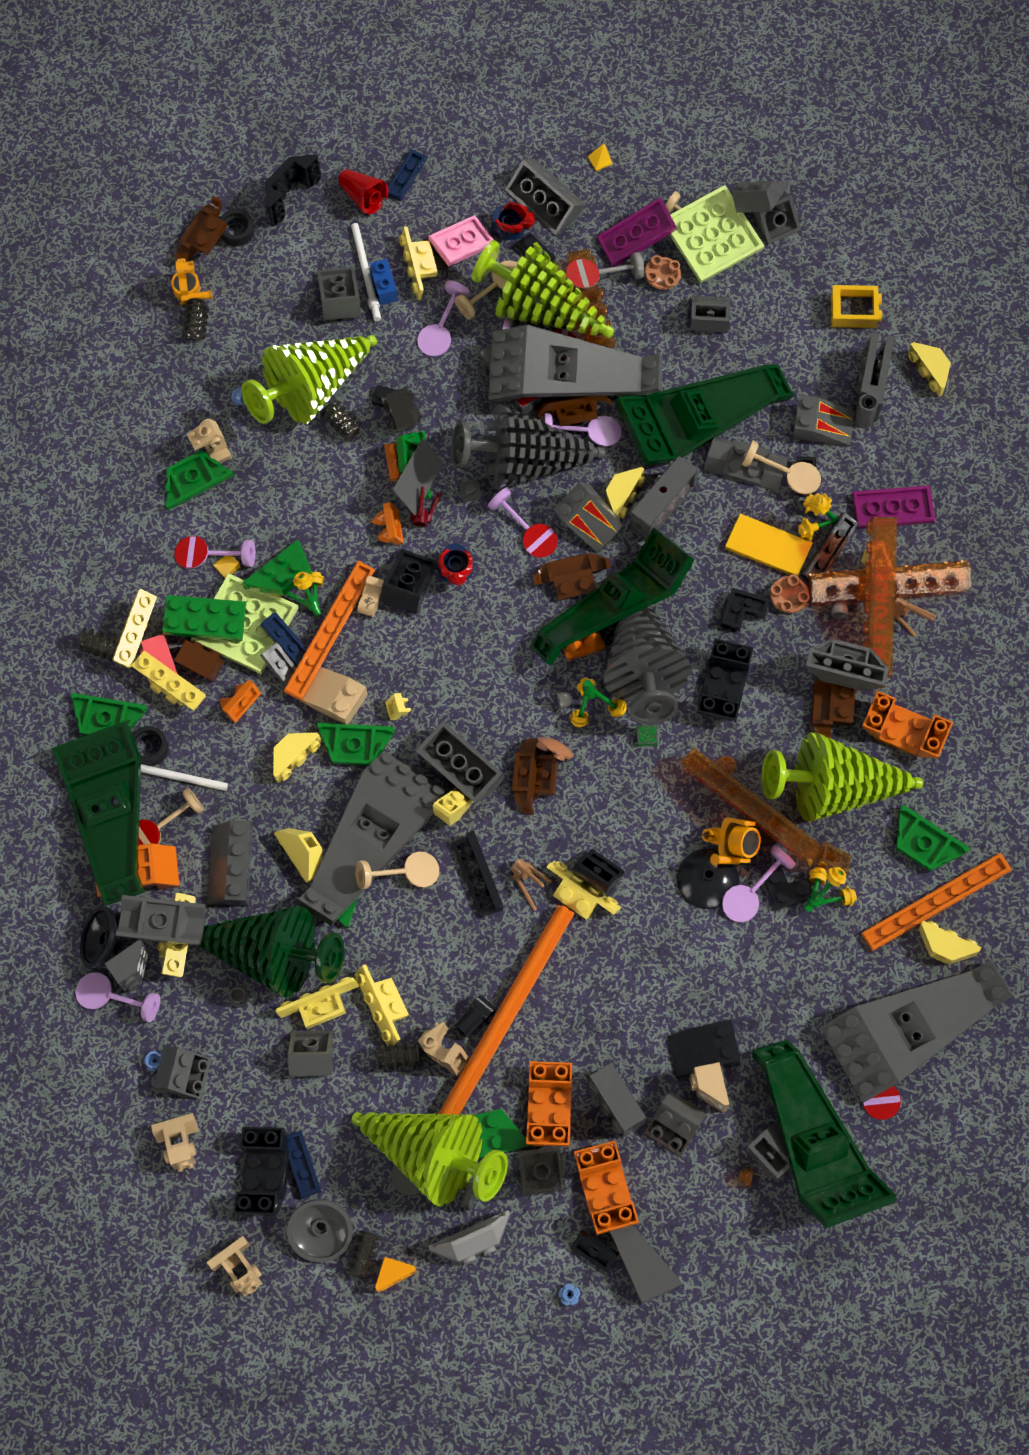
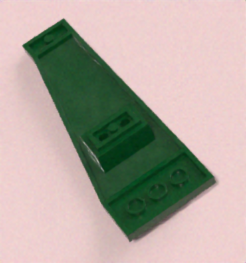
(691, 415)
(647, 580)
(94, 773)
(823, 1158)

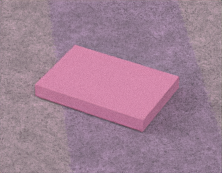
(460, 240)

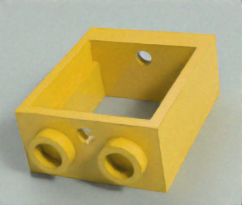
(855, 321)

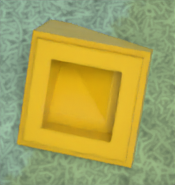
(600, 158)
(227, 565)

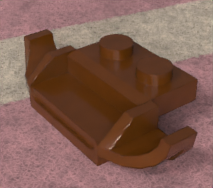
(203, 231)
(571, 408)
(572, 575)
(831, 706)
(533, 775)

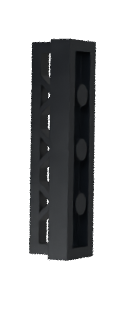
(485, 873)

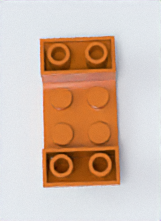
(906, 728)
(157, 866)
(549, 1104)
(605, 1187)

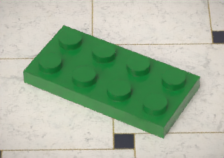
(204, 618)

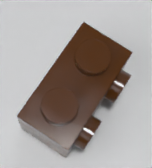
(199, 660)

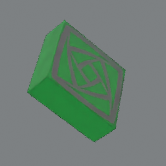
(647, 735)

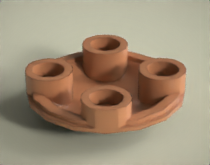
(662, 272)
(789, 594)
(560, 750)

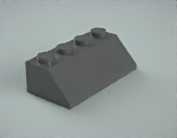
(544, 196)
(460, 763)
(230, 864)

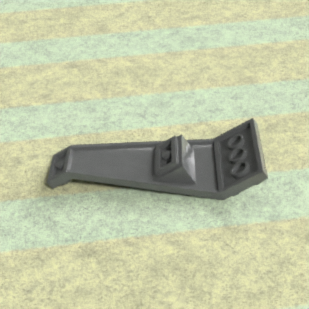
(531, 364)
(378, 822)
(880, 1046)

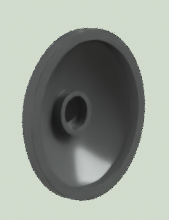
(317, 1242)

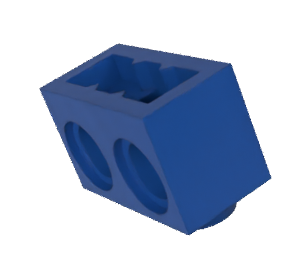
(383, 281)

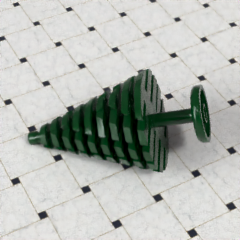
(276, 948)

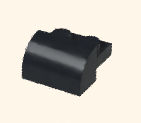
(598, 871)

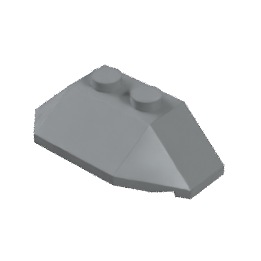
(473, 1240)

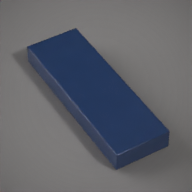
(406, 174)
(283, 635)
(302, 1165)

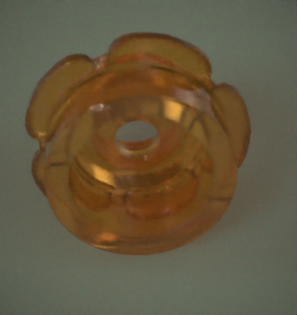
(727, 760)
(746, 1177)

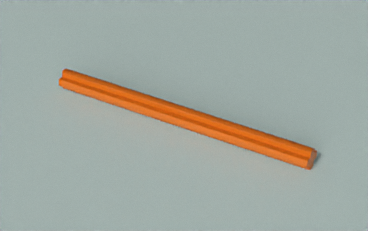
(507, 1011)

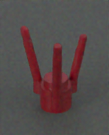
(422, 517)

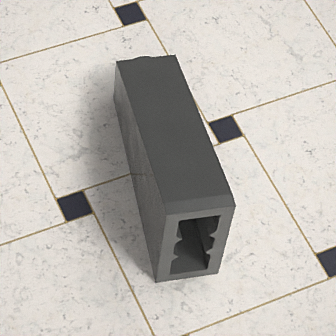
(645, 1268)

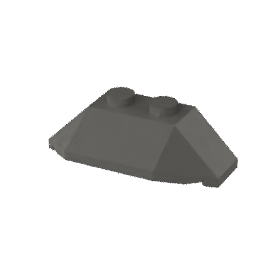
(847, 665)

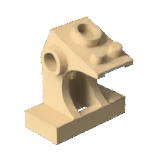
(210, 434)
(452, 1059)
(181, 1154)
(229, 1259)

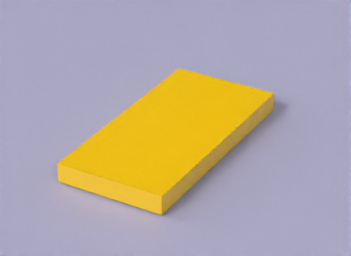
(768, 545)

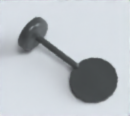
(406, 1187)

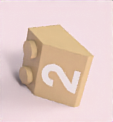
(710, 1085)

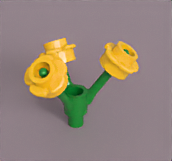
(303, 582)
(588, 690)
(836, 877)

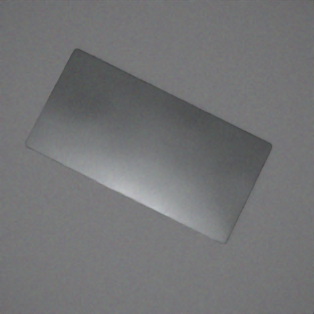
(419, 472)

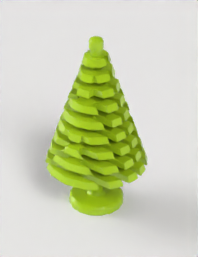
(538, 291)
(303, 376)
(833, 778)
(436, 1152)

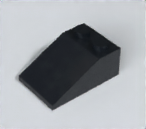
(407, 581)
(704, 1046)

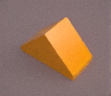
(392, 1273)

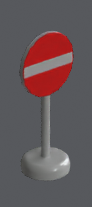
(586, 274)

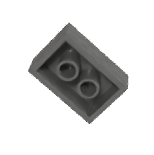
(616, 1100)

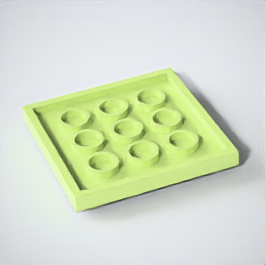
(713, 234)
(255, 640)

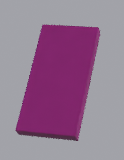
(637, 232)
(908, 504)

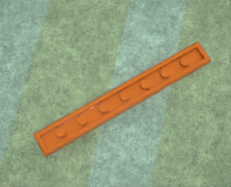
(328, 631)
(936, 902)

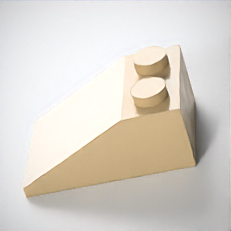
(335, 695)

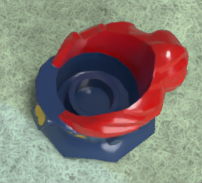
(511, 220)
(455, 564)

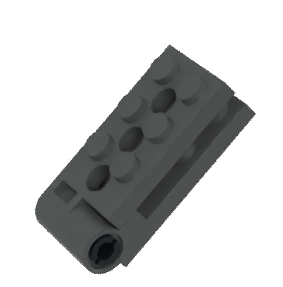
(871, 396)

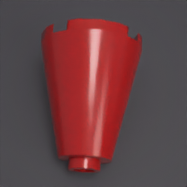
(364, 190)

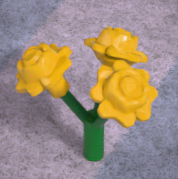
(819, 505)

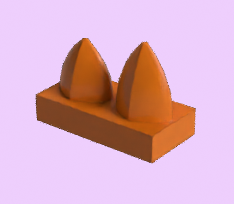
(392, 460)
(390, 518)
(584, 646)
(244, 697)

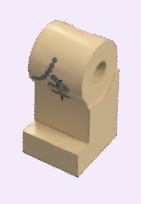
(370, 597)

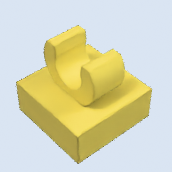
(396, 707)

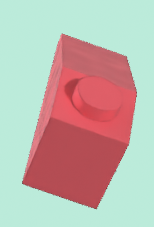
(159, 649)

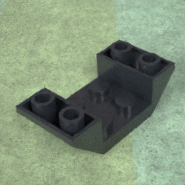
(286, 177)
(725, 680)
(263, 1171)

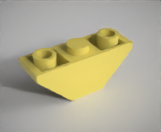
(931, 364)
(622, 490)
(292, 752)
(452, 806)
(302, 850)
(946, 944)

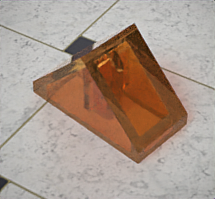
(833, 857)

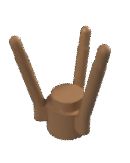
(903, 607)
(524, 870)

